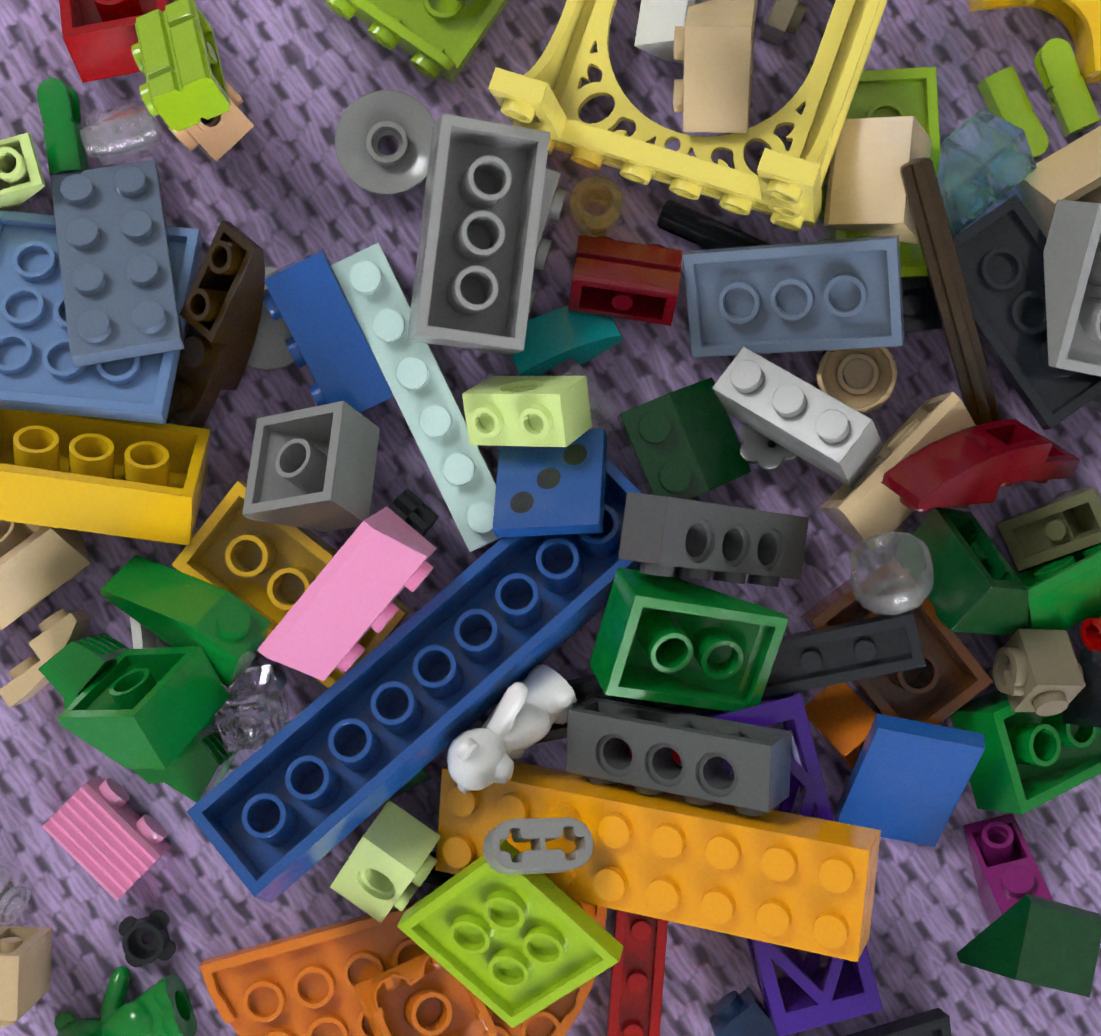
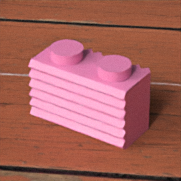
(108, 835)

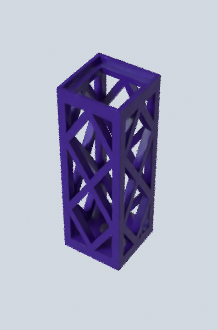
(808, 994)

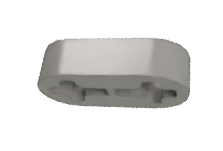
(538, 859)

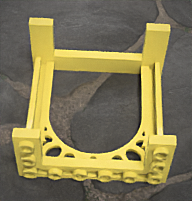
(786, 180)

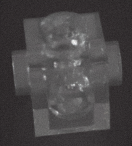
(252, 711)

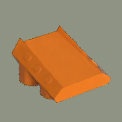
(422, 1001)

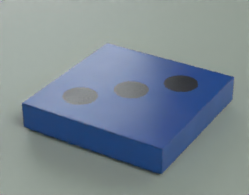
(551, 488)

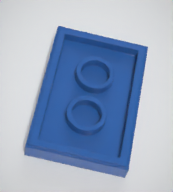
(909, 778)

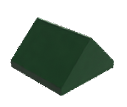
(1040, 945)

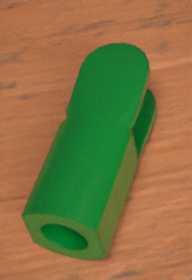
(61, 129)

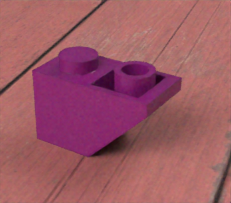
(1002, 864)

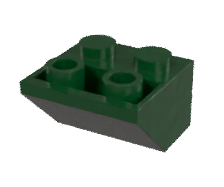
(972, 579)

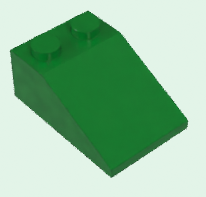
(684, 644)
(1026, 754)

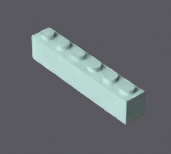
(420, 393)

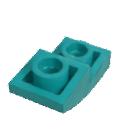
(564, 335)

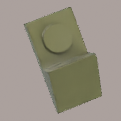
(1054, 528)

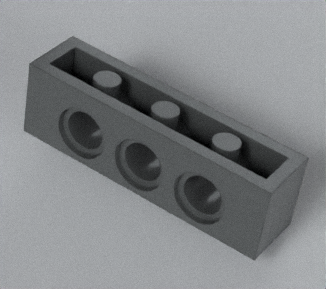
(709, 537)
(755, 752)

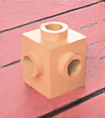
(220, 133)

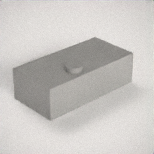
(478, 235)

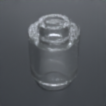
(121, 133)

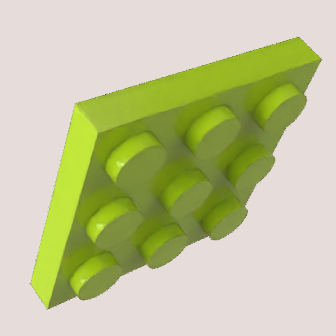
(510, 938)

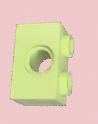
(527, 411)
(387, 863)

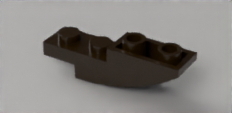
(224, 323)

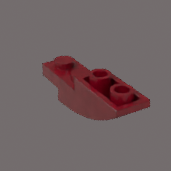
(975, 463)

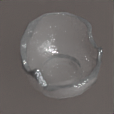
(891, 573)

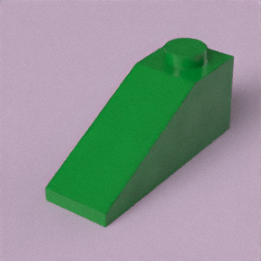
(190, 614)

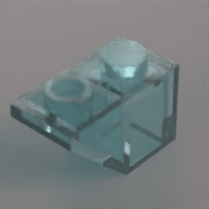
(981, 166)

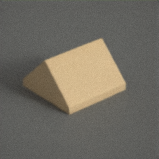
(865, 176)

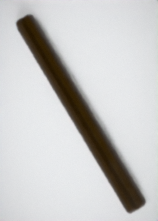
(949, 289)

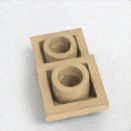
(56, 633)

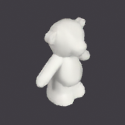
(518, 721)

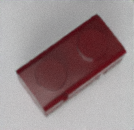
(625, 280)

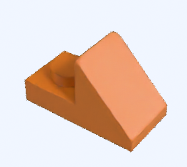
(841, 720)

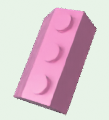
(351, 597)

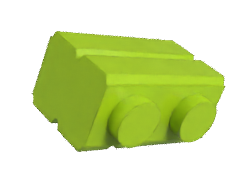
(180, 65)

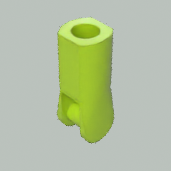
(1065, 87)
(1009, 101)

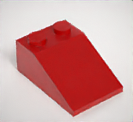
(102, 34)

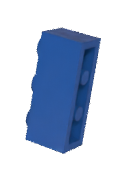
(325, 333)

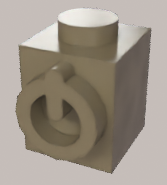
(1038, 671)

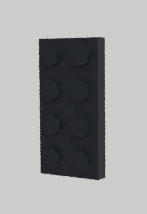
(1007, 296)

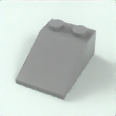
(1074, 287)

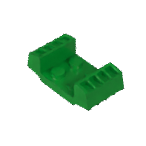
(203, 759)

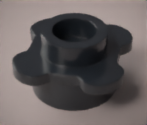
(136, 949)

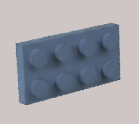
(115, 263)
(795, 297)

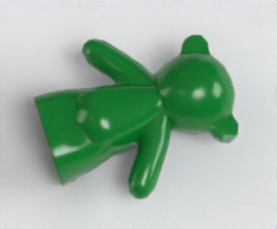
(159, 1011)

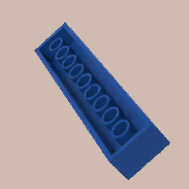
(409, 699)

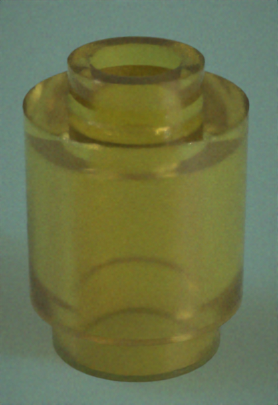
(598, 191)

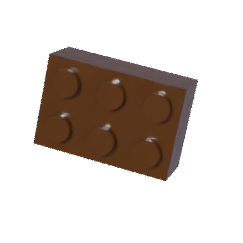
(915, 694)

